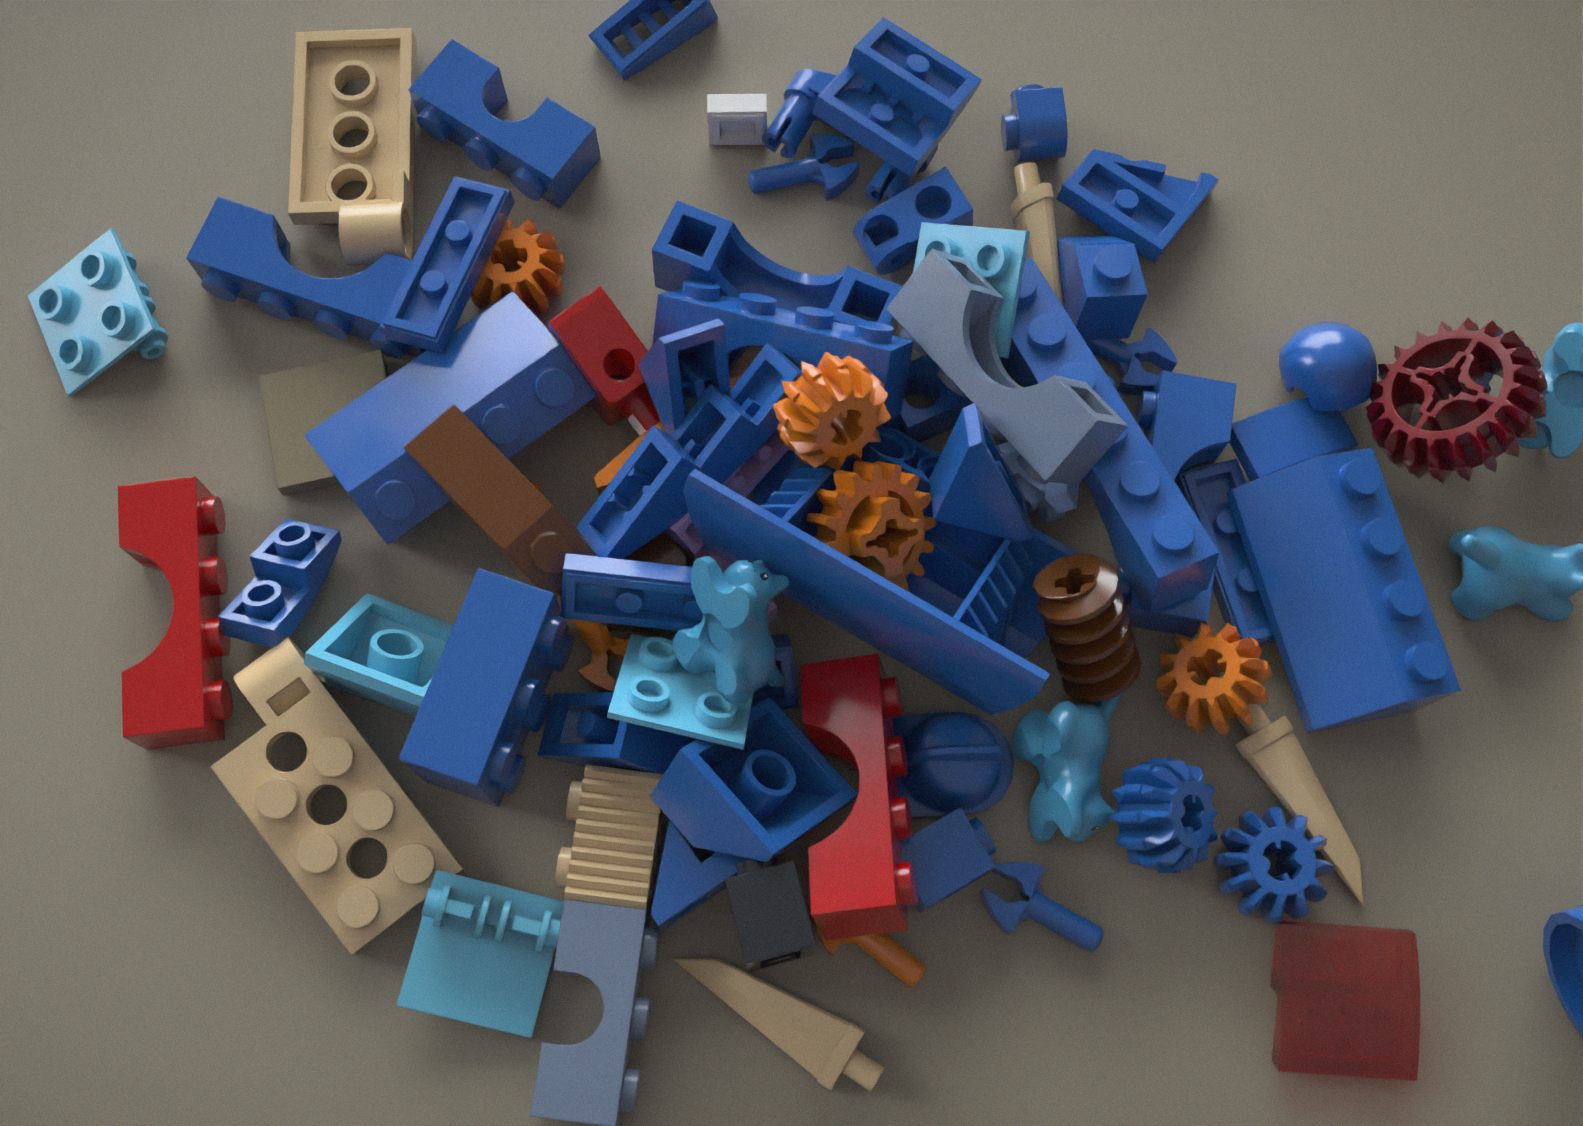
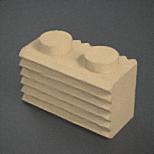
(613, 838)

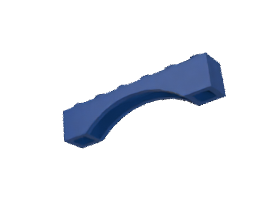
(1141, 506)

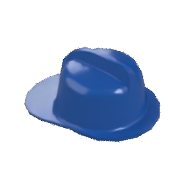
(953, 763)

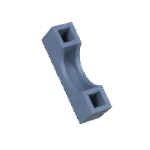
(953, 318)

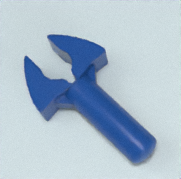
(811, 169)
(1130, 355)
(1038, 907)

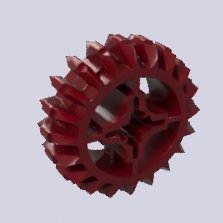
(1458, 418)

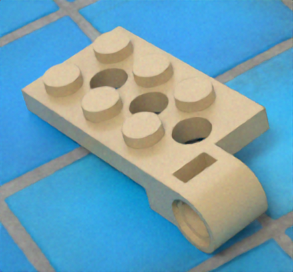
(385, 161)
(338, 755)

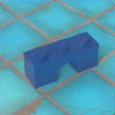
(541, 154)

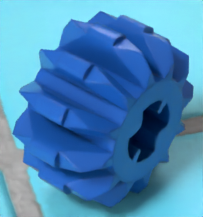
(1165, 815)
(1295, 862)

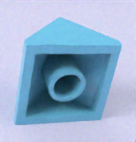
(381, 653)

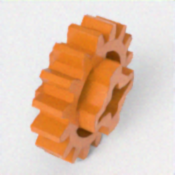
(876, 519)

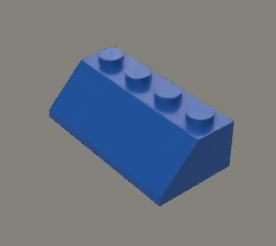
(495, 369)
(1342, 591)

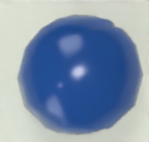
(1330, 365)

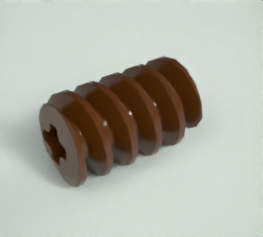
(1087, 627)

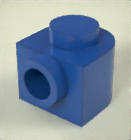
(1036, 123)

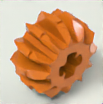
(537, 264)
(831, 411)
(1220, 698)

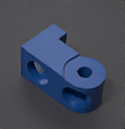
(893, 228)

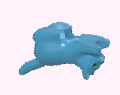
(1563, 370)
(1510, 571)
(733, 628)
(1069, 754)

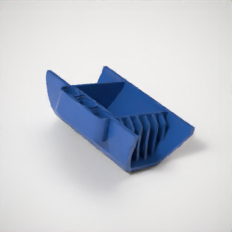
(957, 625)

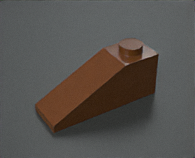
(497, 499)

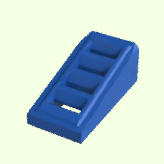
(679, 29)

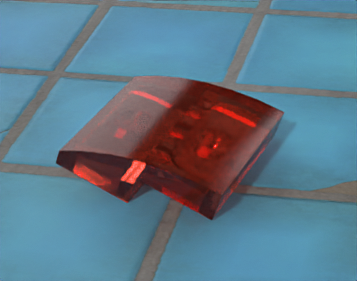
(1346, 1000)

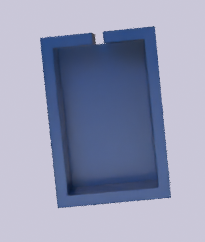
(489, 689)

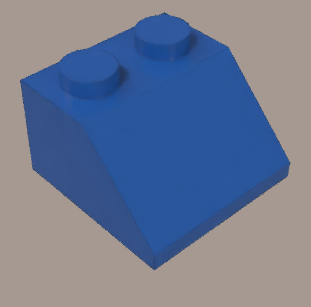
(753, 797)

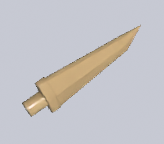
(1035, 213)
(1288, 773)
(803, 1031)

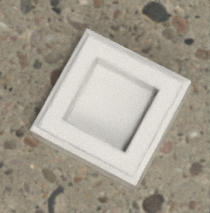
(736, 118)

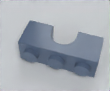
(594, 1078)

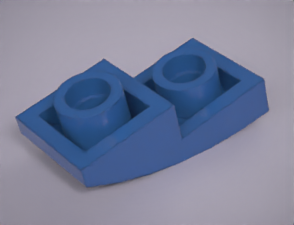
(286, 582)

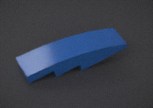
(712, 438)

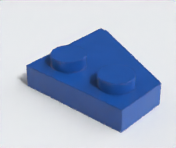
(1134, 199)

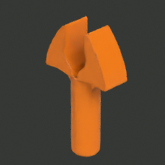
(602, 647)
(883, 950)

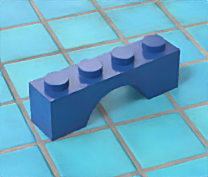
(713, 250)
(249, 258)
(798, 334)
(1188, 428)

